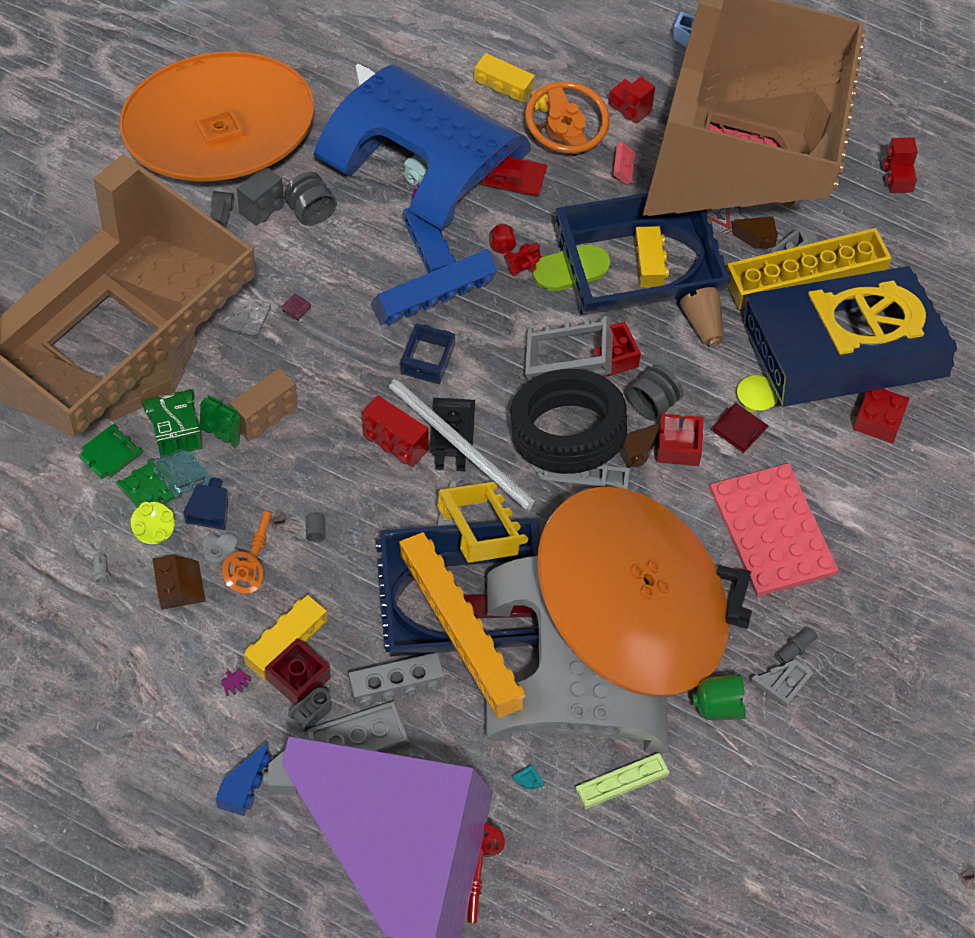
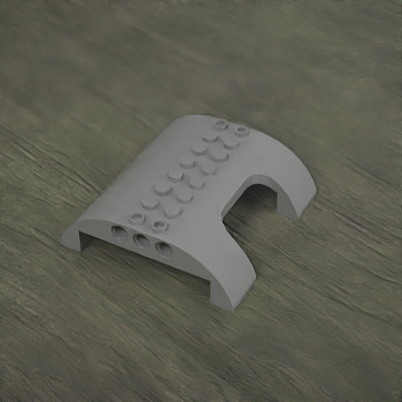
(564, 691)

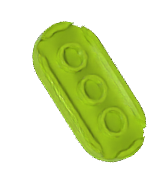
(554, 270)

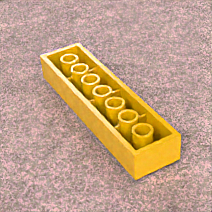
(809, 263)

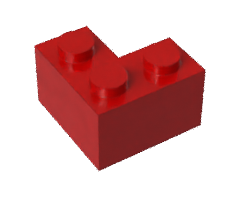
(633, 99)
(900, 165)
(624, 350)

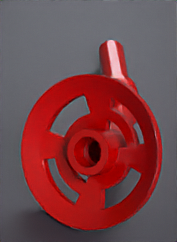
(493, 833)

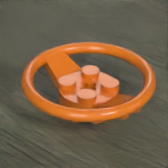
(565, 120)

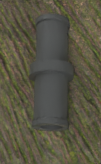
(797, 646)

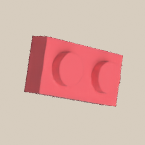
(624, 163)

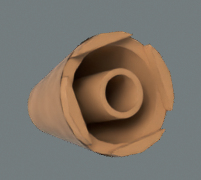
(705, 314)

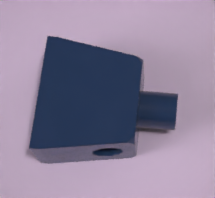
(208, 506)

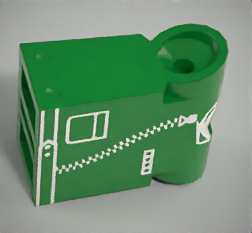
(174, 421)

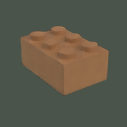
(265, 404)

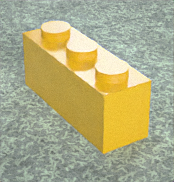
(504, 77)
(650, 256)

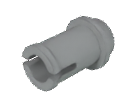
(100, 573)

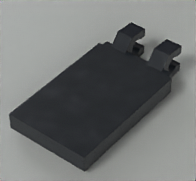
(460, 416)

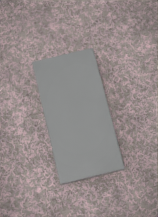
(372, 730)

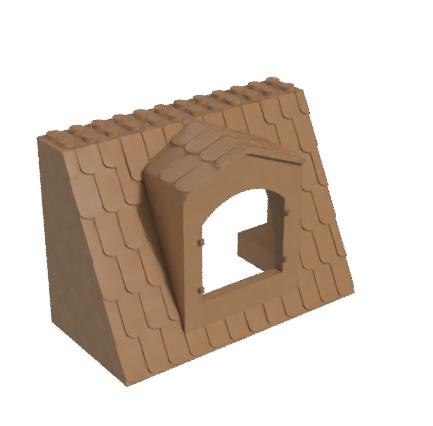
(765, 73)
(156, 261)

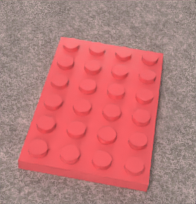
(773, 529)

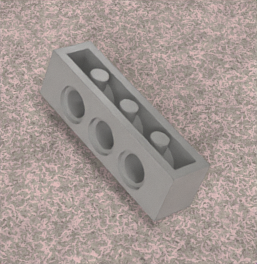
(404, 670)

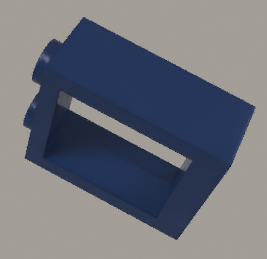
(425, 370)

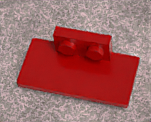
(517, 176)

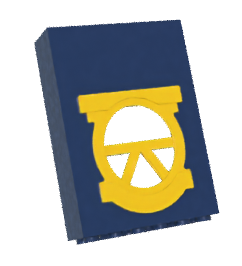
(819, 360)

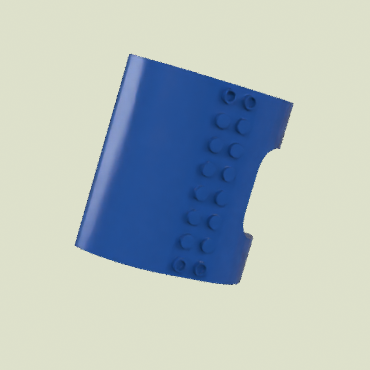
(446, 132)

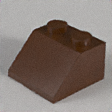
(178, 581)

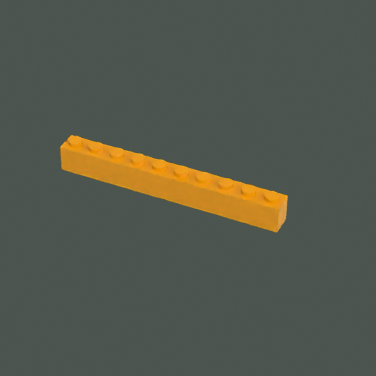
(462, 626)

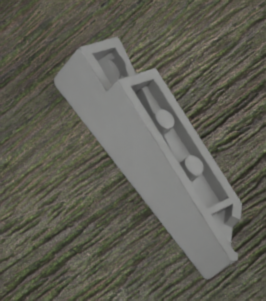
(599, 476)

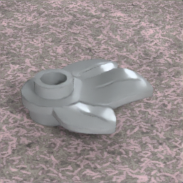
(219, 548)

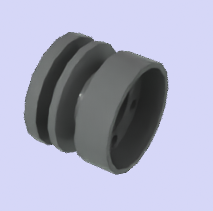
(310, 198)
(654, 392)

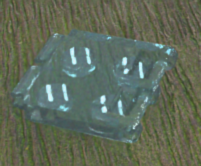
(180, 471)

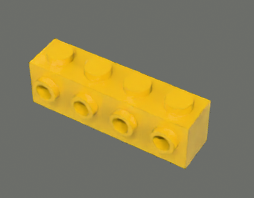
(298, 623)

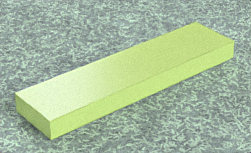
(622, 780)

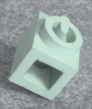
(415, 169)

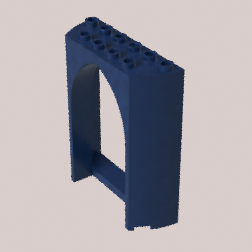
(619, 219)
(401, 634)

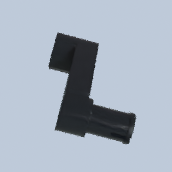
(737, 614)

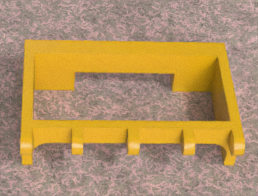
(474, 551)

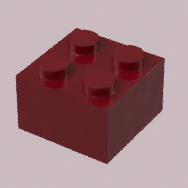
(297, 672)

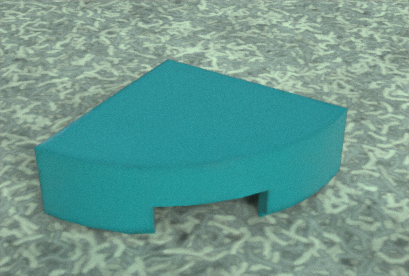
(529, 778)

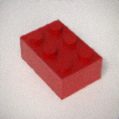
(395, 431)

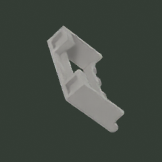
(601, 365)

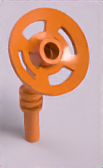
(247, 566)

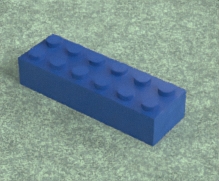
(434, 287)

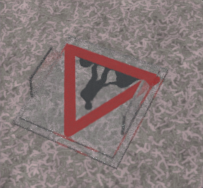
(723, 219)

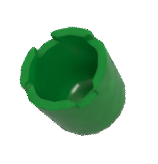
(720, 698)

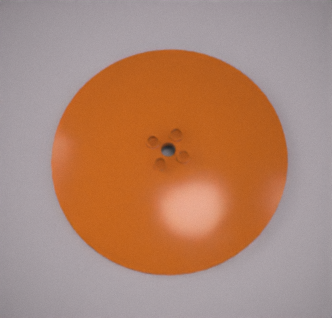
(177, 111)
(593, 584)

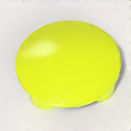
(756, 393)
(152, 523)

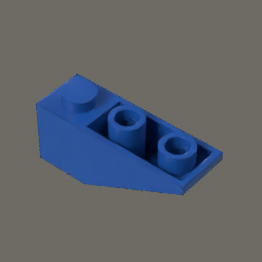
(239, 785)

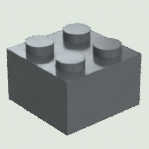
(260, 196)

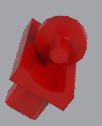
(524, 259)

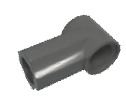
(221, 206)

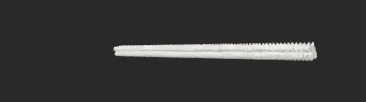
(462, 445)

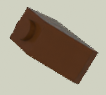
(756, 232)
(639, 446)

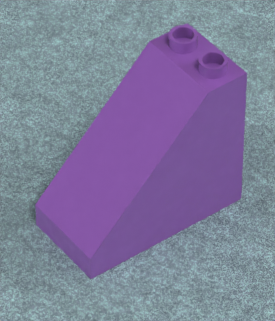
(399, 829)

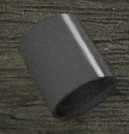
(315, 527)

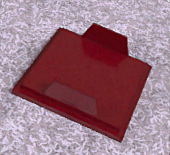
(739, 427)

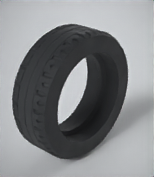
(576, 452)

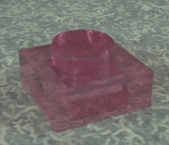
(296, 307)

